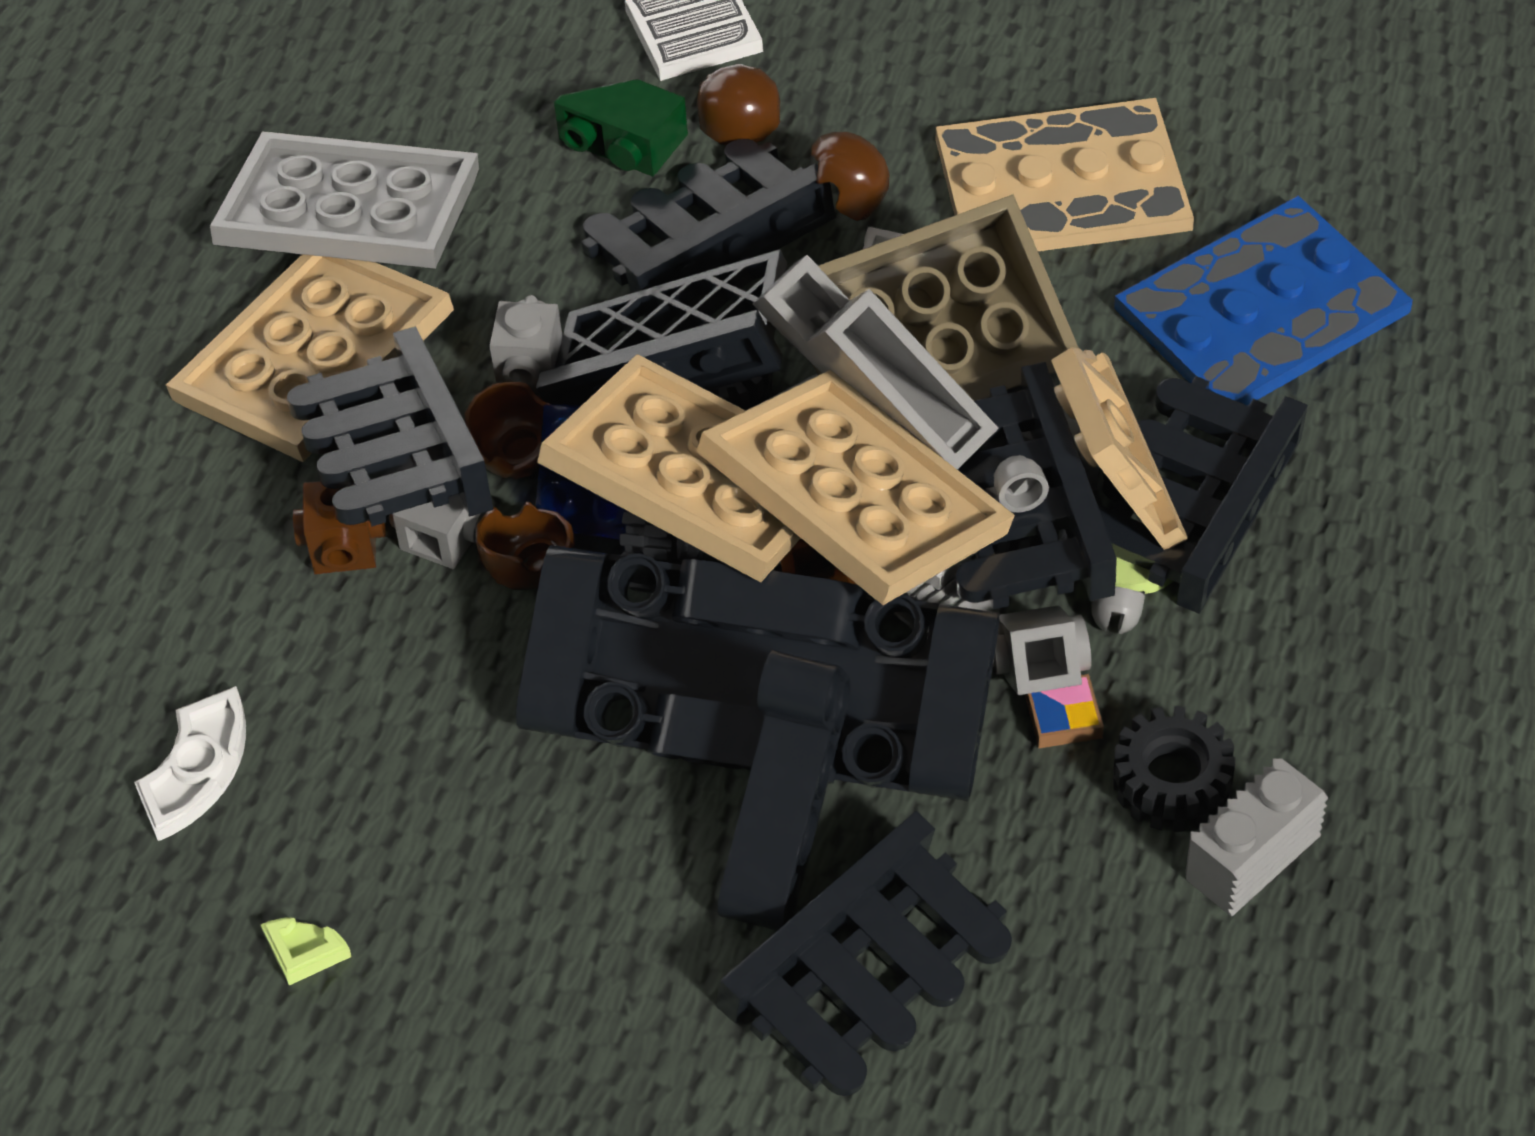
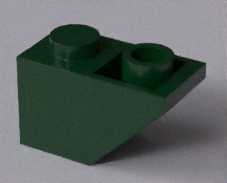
(625, 123)

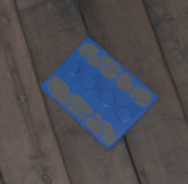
(1263, 303)

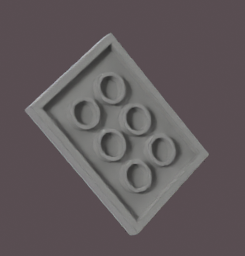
(346, 199)

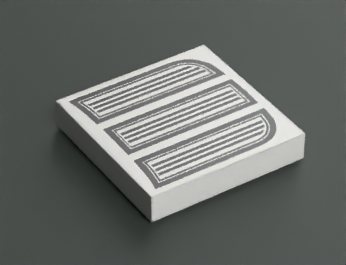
(693, 33)

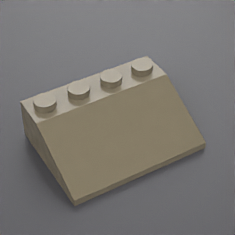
(966, 294)

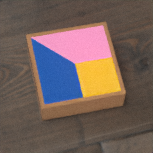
(1065, 715)

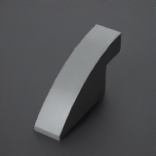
(877, 358)

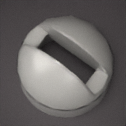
(1020, 484)
(1125, 603)

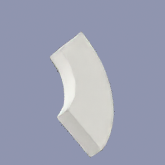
(199, 765)

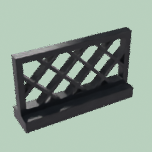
(695, 347)

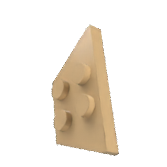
(1114, 439)

